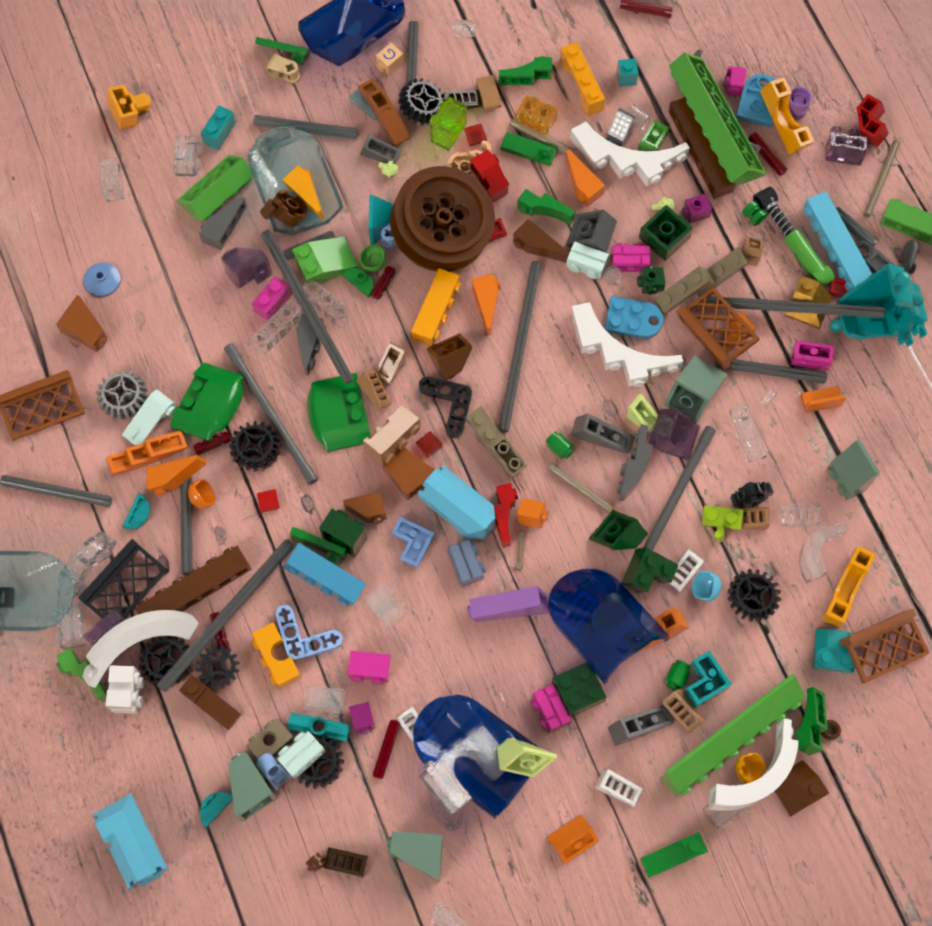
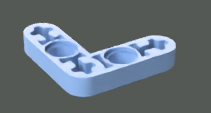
(303, 644)

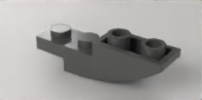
(636, 466)

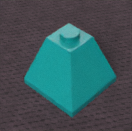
(378, 217)

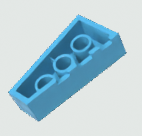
(324, 575)

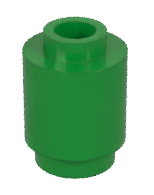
(559, 445)
(677, 675)

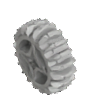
(108, 391)

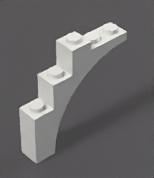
(624, 162)
(614, 355)

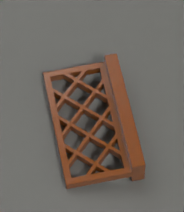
(706, 339)
(36, 389)
(883, 628)

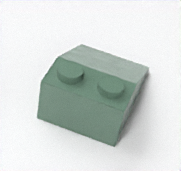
(853, 470)

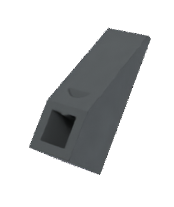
(308, 342)

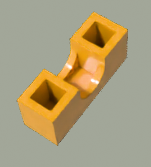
(283, 671)

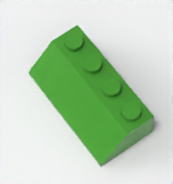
(216, 187)

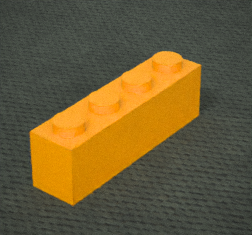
(435, 307)

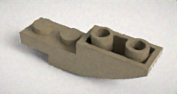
(495, 442)

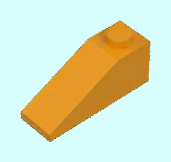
(301, 185)

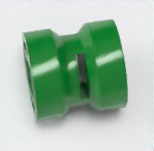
(754, 213)

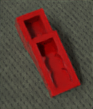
(506, 498)

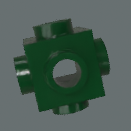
(651, 280)

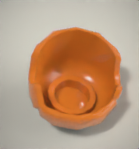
(201, 494)

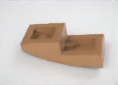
(488, 92)

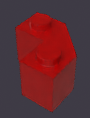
(869, 113)
(489, 173)

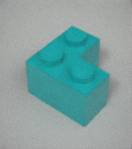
(711, 680)

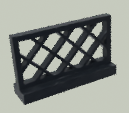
(112, 570)

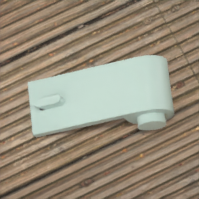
(146, 419)

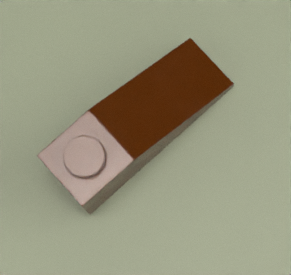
(537, 242)

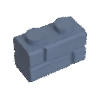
(466, 563)

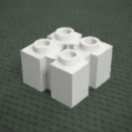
(124, 690)

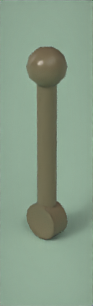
(519, 566)

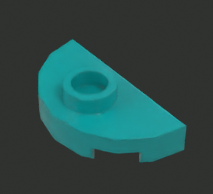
(138, 513)
(213, 806)

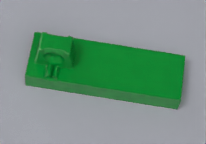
(298, 53)
(528, 149)
(334, 552)

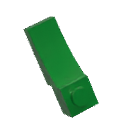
(524, 75)
(532, 204)
(813, 723)
(674, 855)

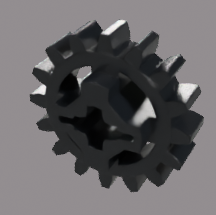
(751, 494)
(206, 658)

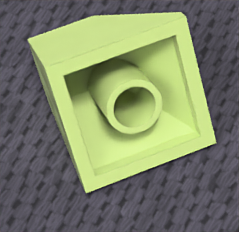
(523, 757)

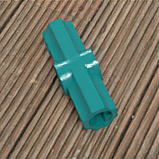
(332, 729)

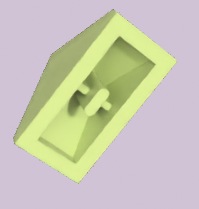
(642, 413)

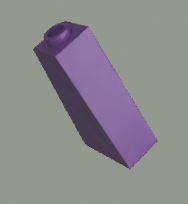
(509, 605)

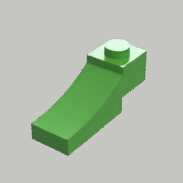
(71, 666)

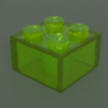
(448, 123)

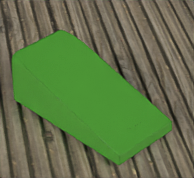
(654, 137)

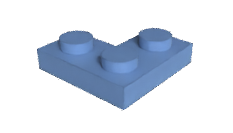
(417, 539)

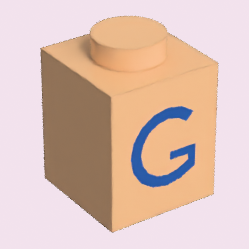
(389, 59)

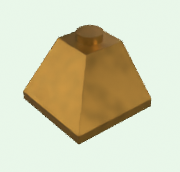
(809, 291)

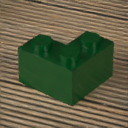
(645, 568)

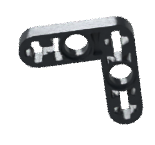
(453, 396)

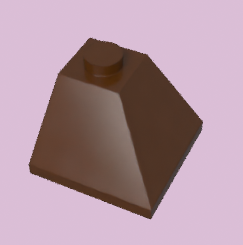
(450, 355)
(800, 789)

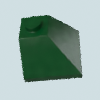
(619, 532)

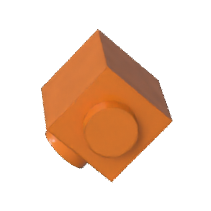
(532, 513)

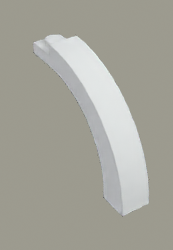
(133, 631)
(742, 796)

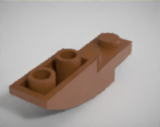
(385, 112)

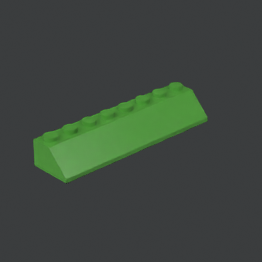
(716, 119)
(734, 735)

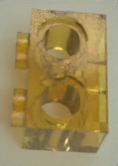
(535, 117)

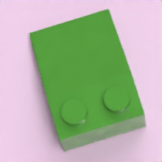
(324, 259)

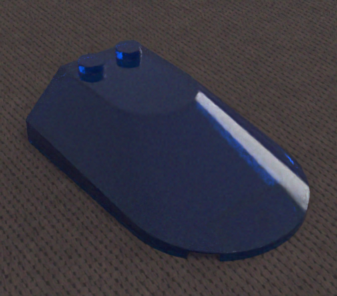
(349, 27)
(601, 619)
(452, 718)

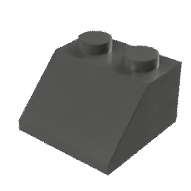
(593, 230)

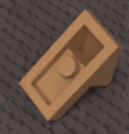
(753, 250)
(390, 362)

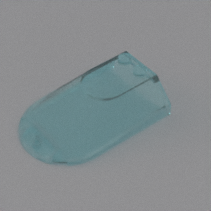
(275, 156)
(41, 590)

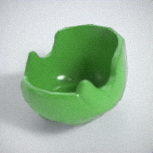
(373, 258)

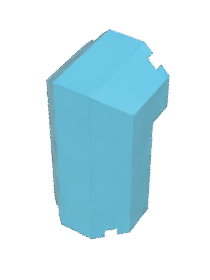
(458, 504)
(130, 842)

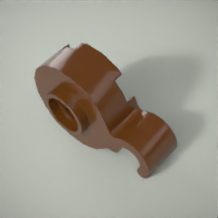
(285, 209)

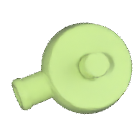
(389, 168)
(665, 201)

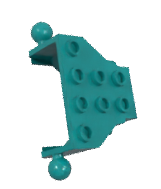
(903, 305)

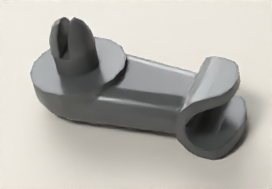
(910, 250)

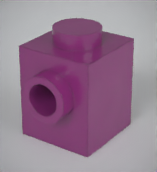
(697, 208)

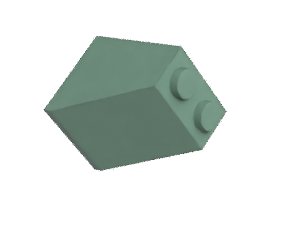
(695, 388)
(248, 787)
(418, 851)

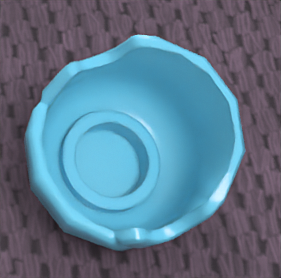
(706, 586)

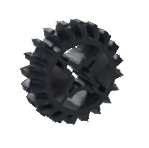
(416, 106)
(266, 435)
(760, 610)
(168, 652)
(325, 761)

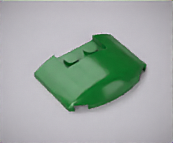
(208, 402)
(337, 413)

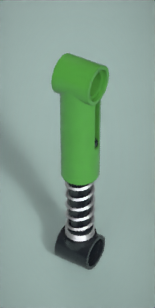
(794, 239)

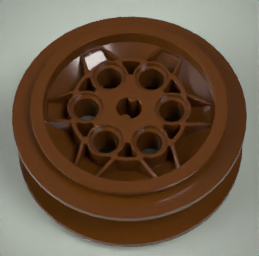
(463, 198)

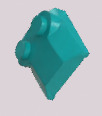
(829, 653)

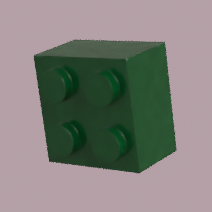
(665, 232)
(343, 531)
(579, 689)

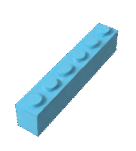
(836, 240)

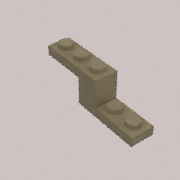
(701, 280)

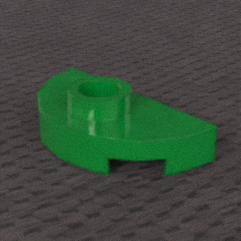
(360, 279)

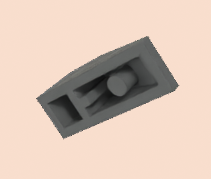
(220, 225)
(601, 433)
(639, 725)

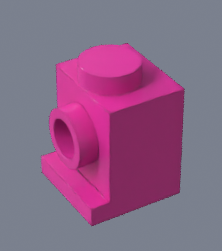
(735, 80)

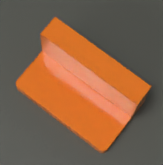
(822, 399)
(573, 839)

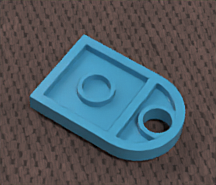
(752, 105)
(631, 318)

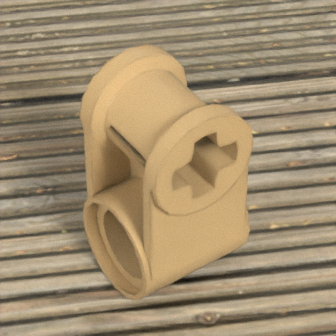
(283, 69)

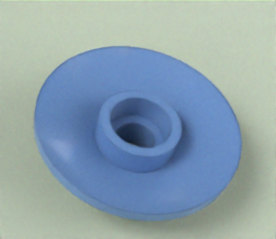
(105, 285)

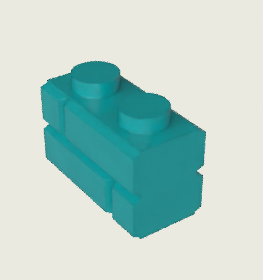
(218, 127)

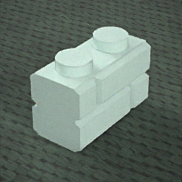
(587, 260)
(300, 754)

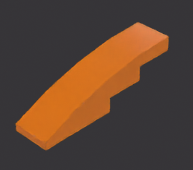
(147, 453)

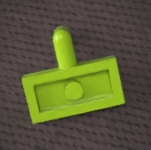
(722, 519)

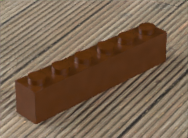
(700, 150)
(199, 583)

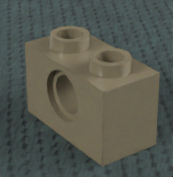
(276, 730)

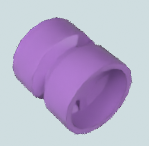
(799, 102)

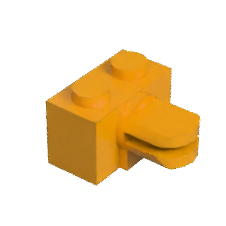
(126, 106)

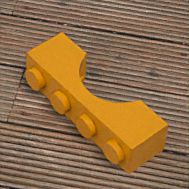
(589, 90)
(777, 97)
(847, 587)

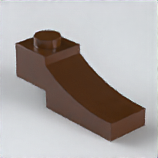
(209, 702)

